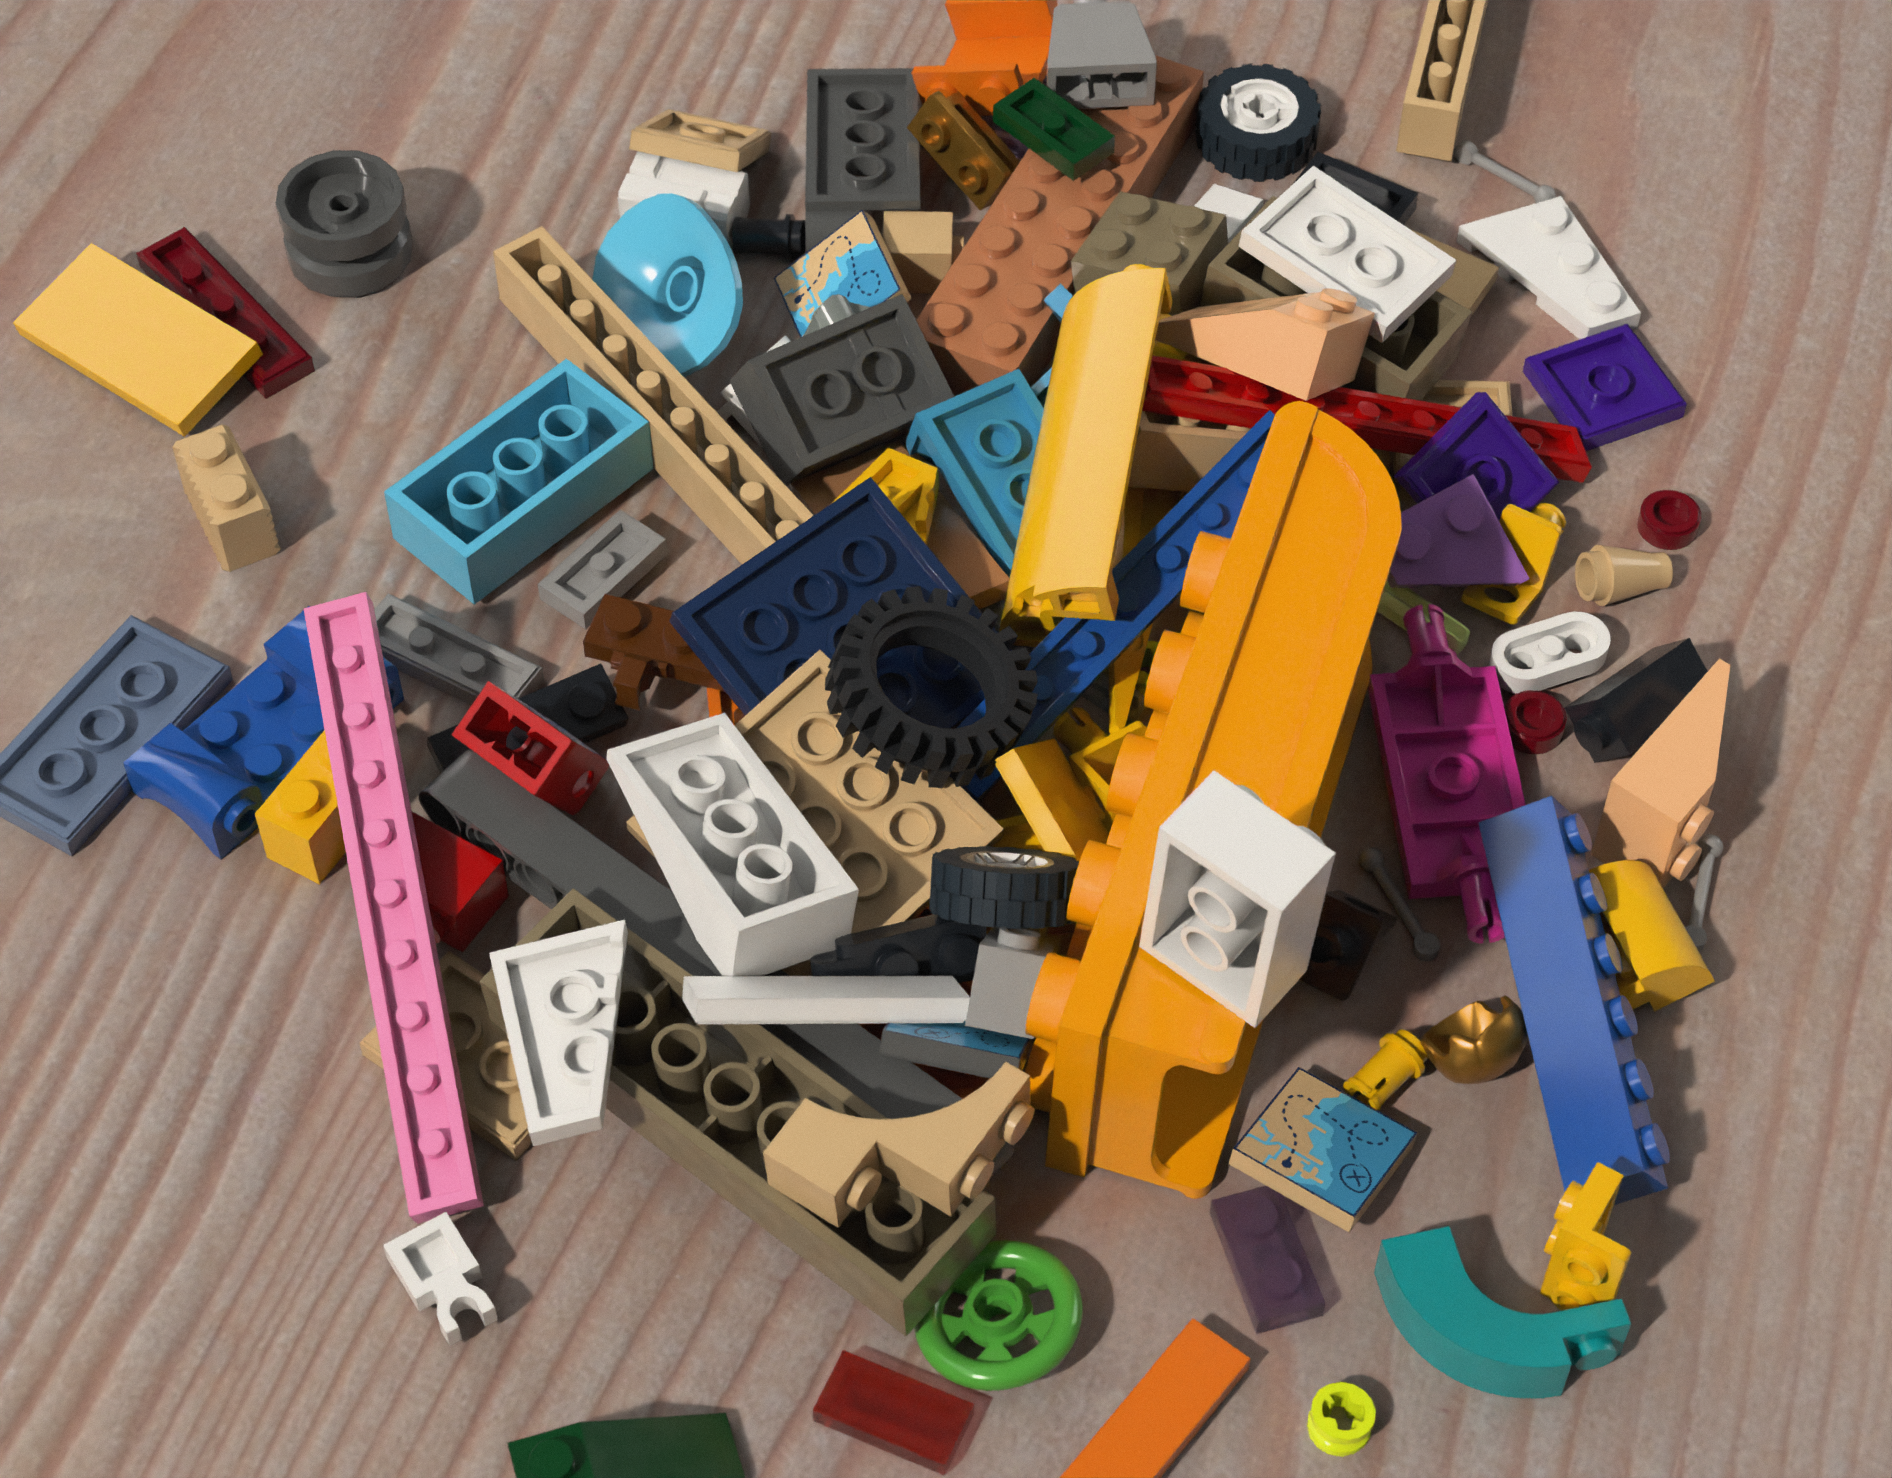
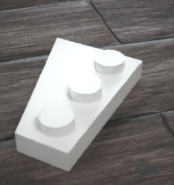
(1555, 261)
(562, 1025)

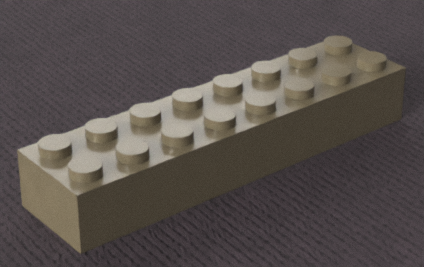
(720, 1099)

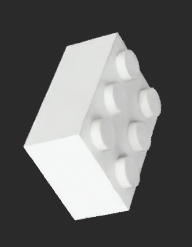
(1235, 897)

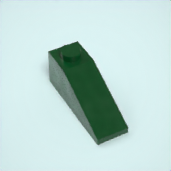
(631, 1449)

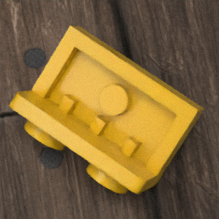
(1583, 1262)

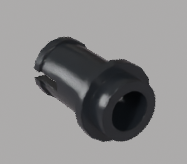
(769, 236)

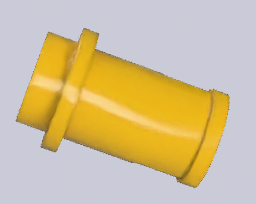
(1388, 1069)

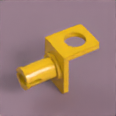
(1535, 540)
(1093, 754)

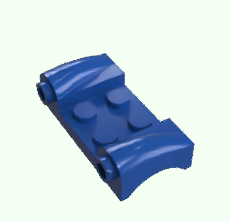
(241, 746)

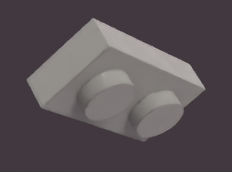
(603, 564)

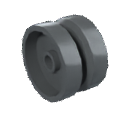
(344, 223)

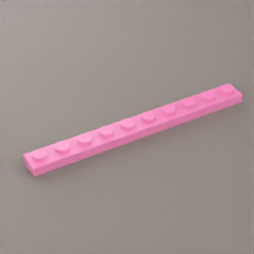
(393, 911)

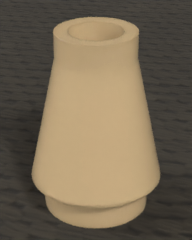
(1619, 573)

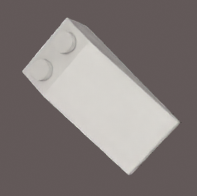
(734, 848)

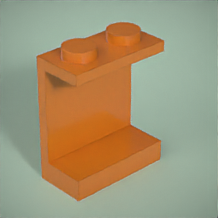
(994, 51)

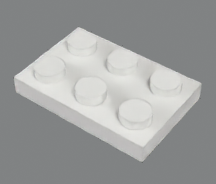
(1339, 241)

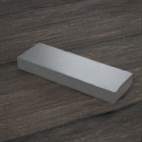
(448, 654)

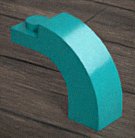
(1477, 1338)

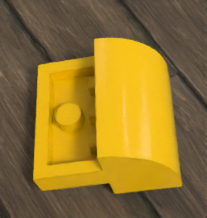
(1653, 943)

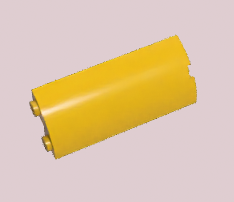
(1085, 454)

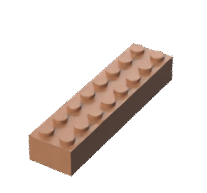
(991, 301)

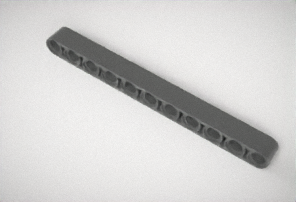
(554, 854)

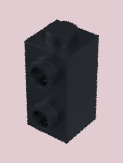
(1635, 701)

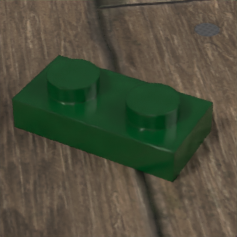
(1053, 129)

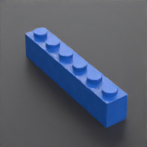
(1572, 998)

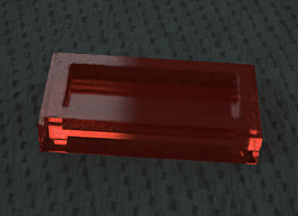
(893, 1412)

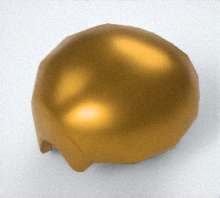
(1477, 1042)

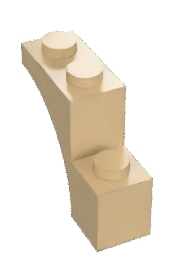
(940, 1156)

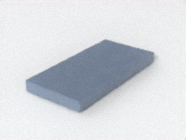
(68, 761)

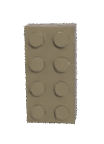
(1400, 366)

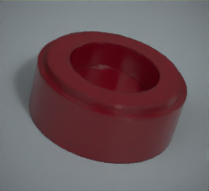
(1669, 519)
(1535, 721)

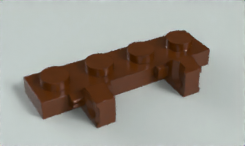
(641, 646)

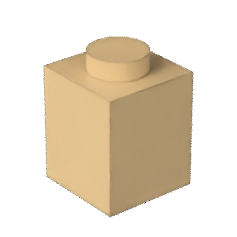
(921, 247)

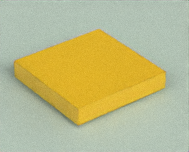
(1051, 798)

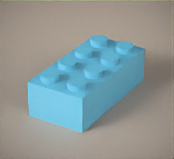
(519, 480)

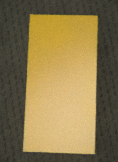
(138, 339)

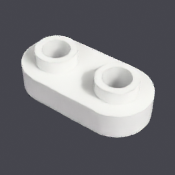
(1545, 655)

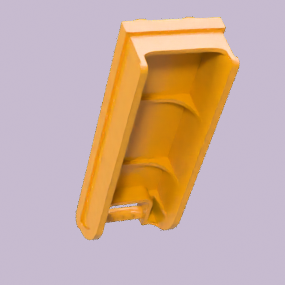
(1267, 696)

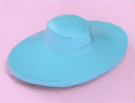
(673, 279)

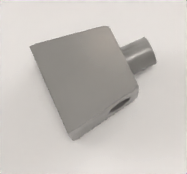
(1100, 55)

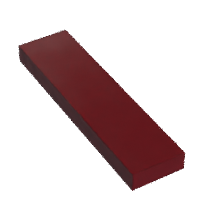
(197, 276)

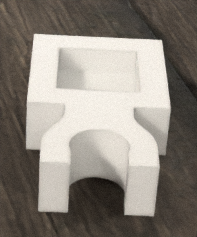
(440, 1270)

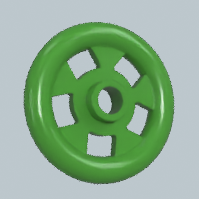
(995, 1367)

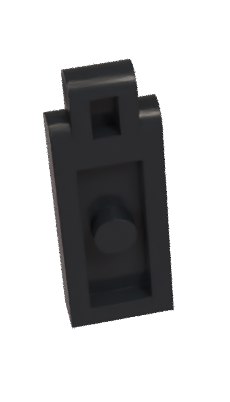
(905, 949)

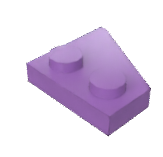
(1454, 543)

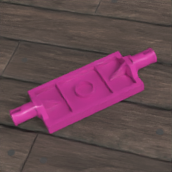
(1445, 768)

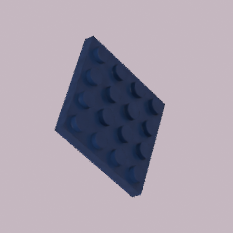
(804, 591)

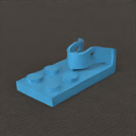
(985, 454)

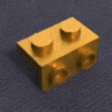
(964, 147)

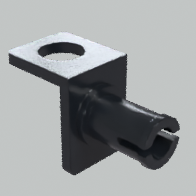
(1343, 943)

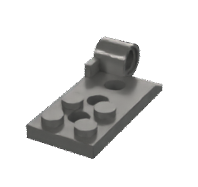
(837, 158)

